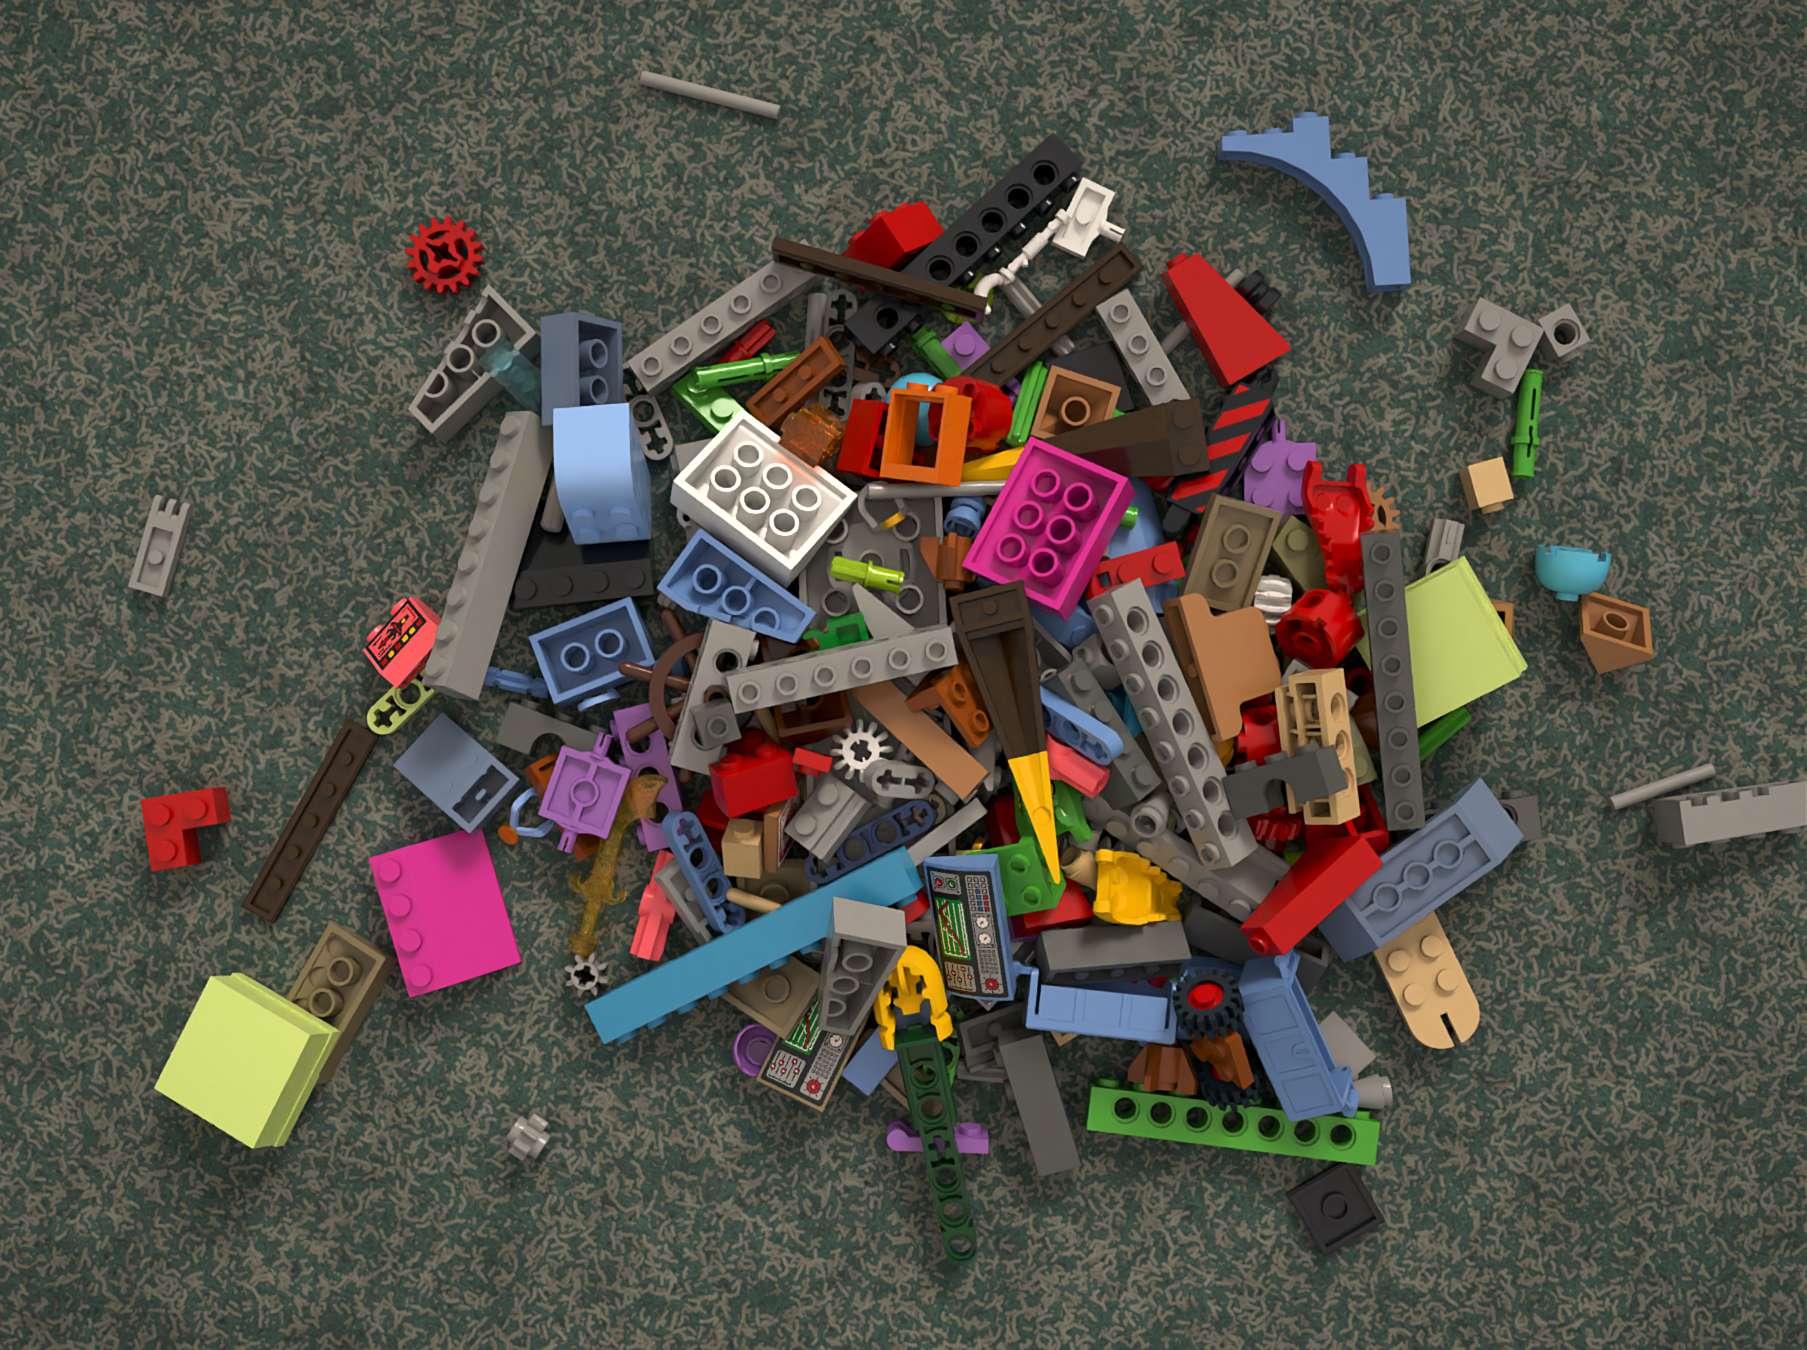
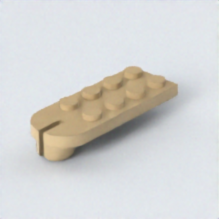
(1428, 983)

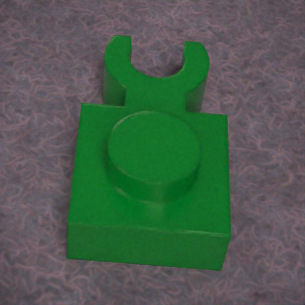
(840, 632)

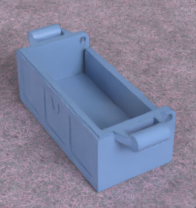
(1102, 1009)
(1292, 1042)

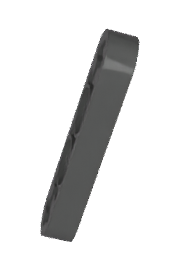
(847, 355)

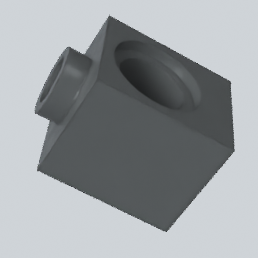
(715, 723)

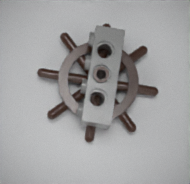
(706, 684)

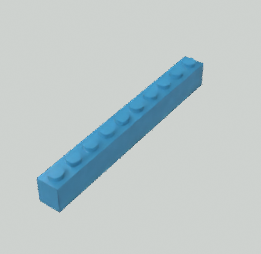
(748, 948)

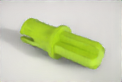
(866, 574)

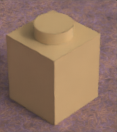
(1486, 485)
(743, 848)

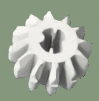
(1273, 598)
(849, 754)

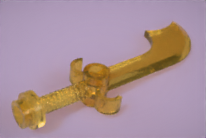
(637, 803)

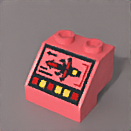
(404, 642)

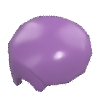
(748, 1051)

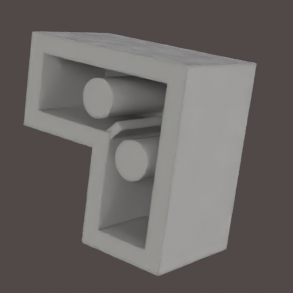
(1506, 343)

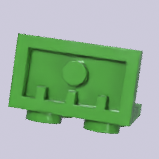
(1026, 876)

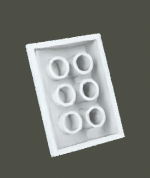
(761, 498)

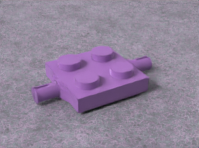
(1277, 472)
(585, 792)

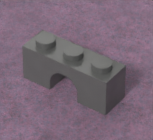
(526, 725)
(1310, 774)

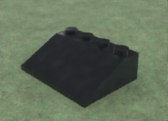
(568, 574)

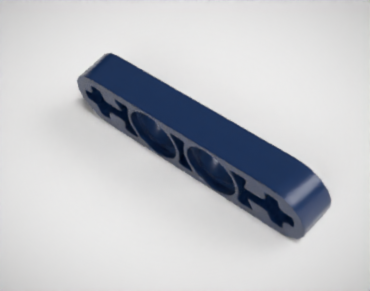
(872, 845)

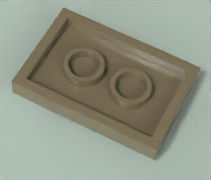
(1230, 552)
(777, 996)

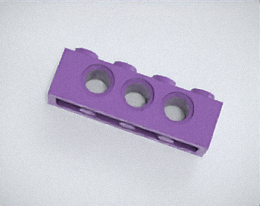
(649, 830)

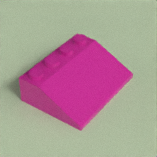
(1050, 526)
(445, 911)

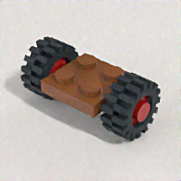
(1208, 1012)

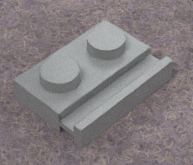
(827, 817)

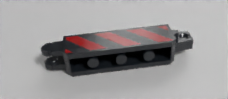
(1231, 444)

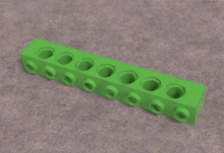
(1356, 1146)

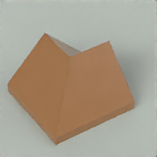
(1072, 403)
(1614, 632)

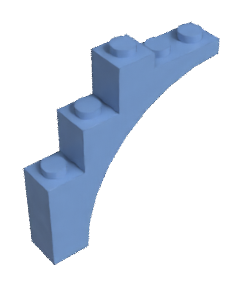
(1343, 182)

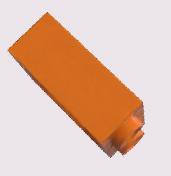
(901, 434)

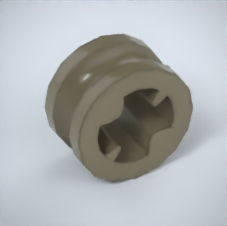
(941, 810)

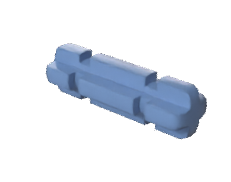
(516, 682)

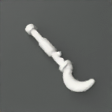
(1029, 251)

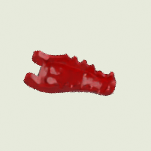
(1337, 516)

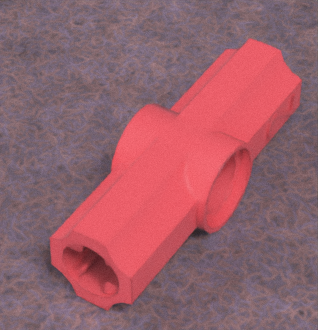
(1074, 767)
(655, 915)

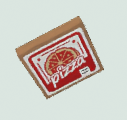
(776, 818)

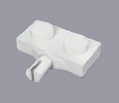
(1087, 220)

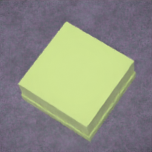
(1454, 641)
(247, 1060)

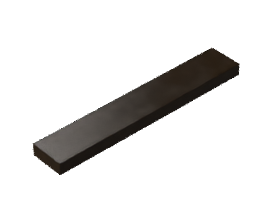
(879, 279)
(1056, 317)
(310, 821)

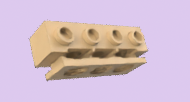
(1327, 725)

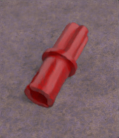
(749, 343)

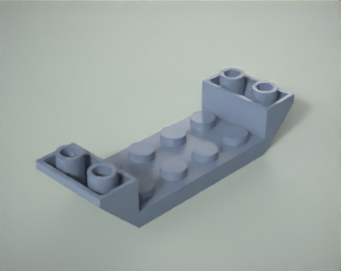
(1423, 872)

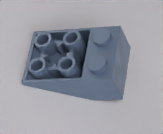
(458, 774)

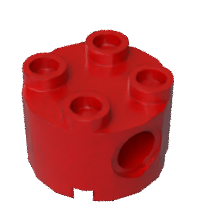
(989, 414)
(1320, 628)
(1258, 734)

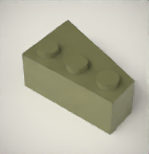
(1299, 557)

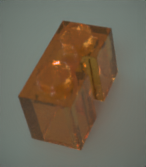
(813, 434)

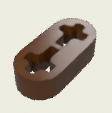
(865, 375)

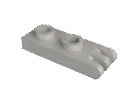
(160, 546)

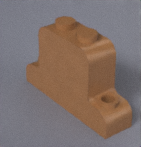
(1221, 659)

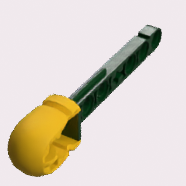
(923, 1046)

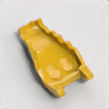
(1133, 890)

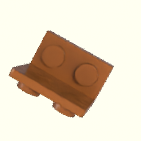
(960, 697)

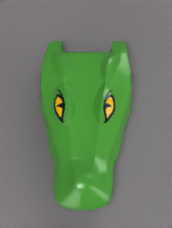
(1066, 808)

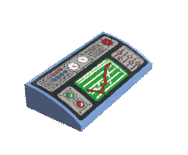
(971, 926)

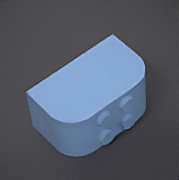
(601, 474)

